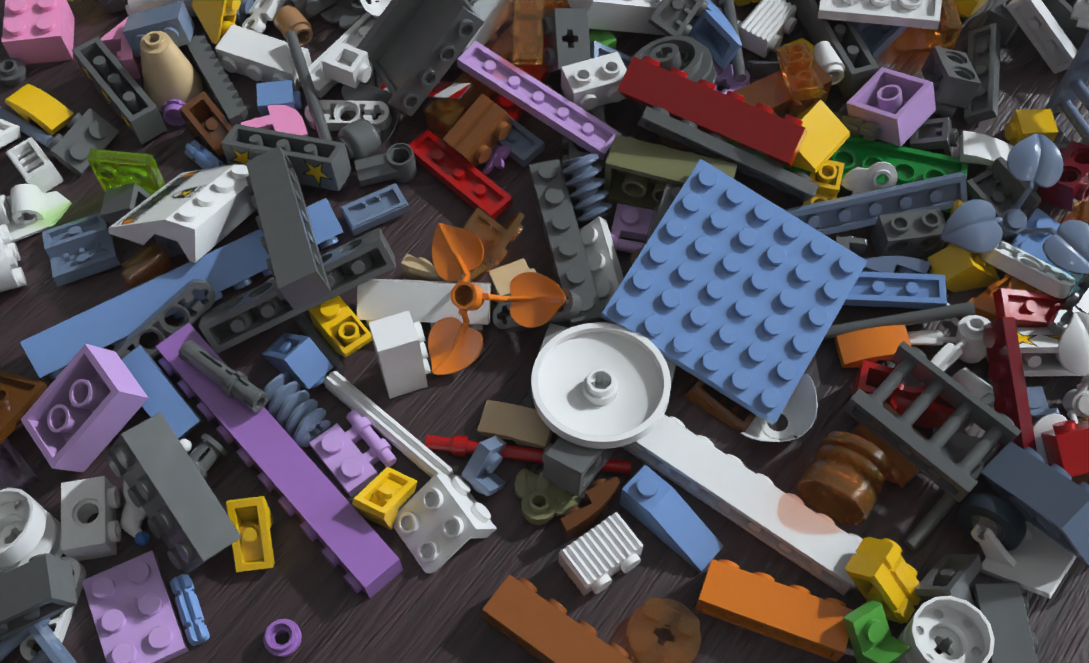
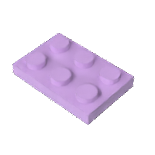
(135, 612)

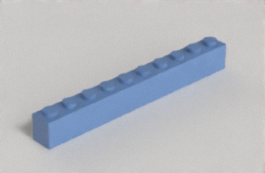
(121, 315)

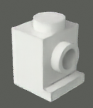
(346, 65)

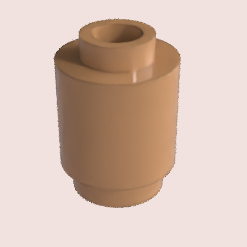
(290, 18)

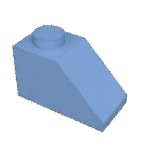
(300, 358)

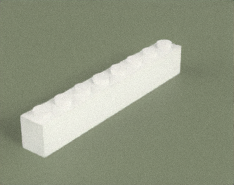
(749, 500)

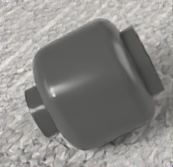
(360, 139)

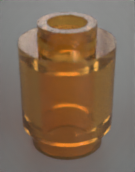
(145, 265)

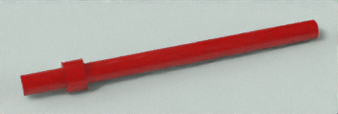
(461, 446)

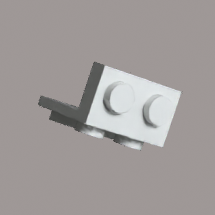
(441, 520)

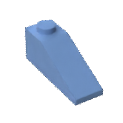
(669, 518)

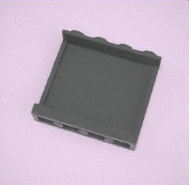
(417, 44)

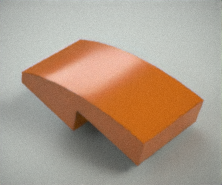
(870, 344)

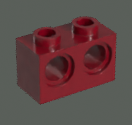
(1074, 182)

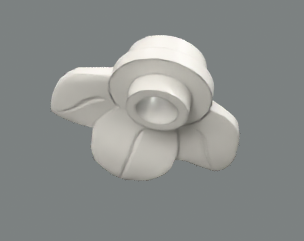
(864, 179)

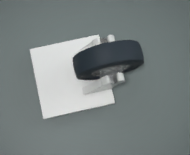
(1014, 547)

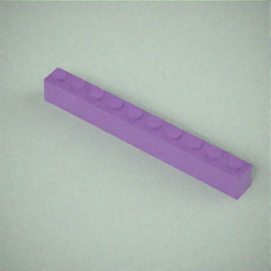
(289, 471)

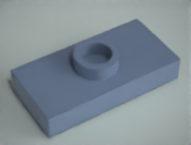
(374, 209)

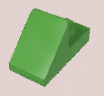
(872, 636)

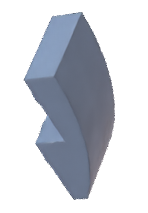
(901, 263)

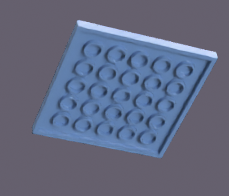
(735, 290)

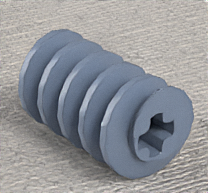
(587, 187)
(294, 410)

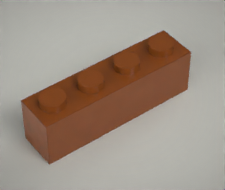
(545, 628)

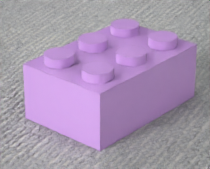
(84, 409)

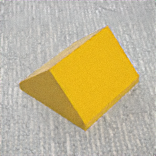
(823, 137)

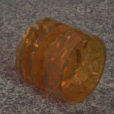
(845, 477)

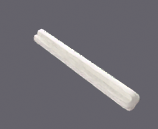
(386, 425)

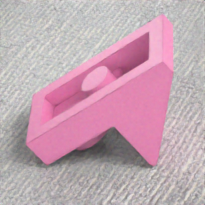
(120, 48)

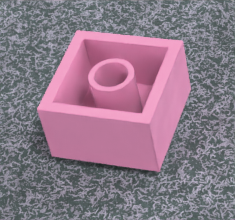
(38, 30)

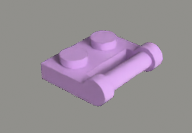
(630, 223)

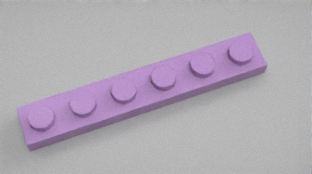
(538, 99)

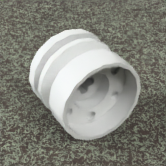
(25, 529)
(951, 626)

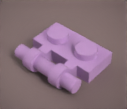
(345, 460)

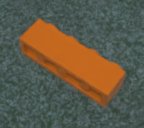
(774, 609)

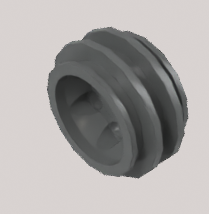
(683, 54)

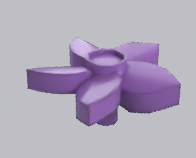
(496, 158)

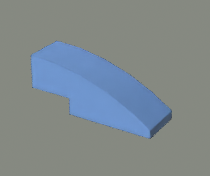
(717, 34)
(162, 393)

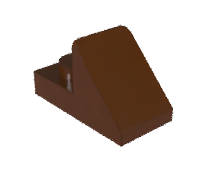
(206, 122)

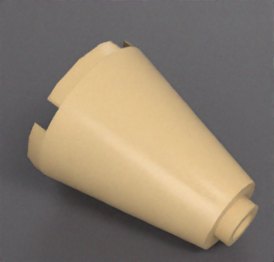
(167, 70)

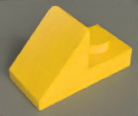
(384, 496)
(253, 523)

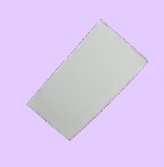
(982, 148)

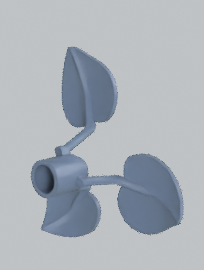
(978, 231)

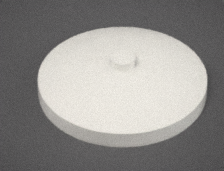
(600, 385)

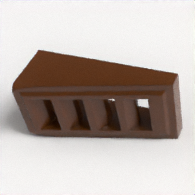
(716, 408)

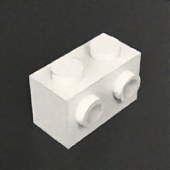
(593, 81)

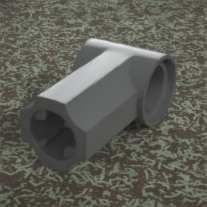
(395, 164)

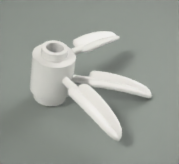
(968, 341)

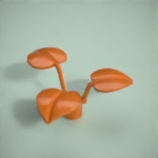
(450, 341)

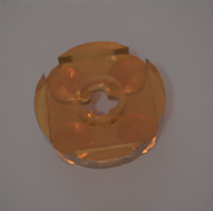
(662, 614)

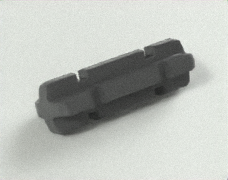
(858, 127)

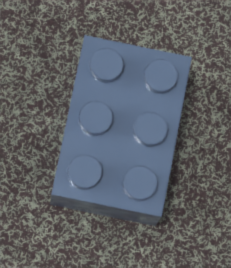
(1043, 496)

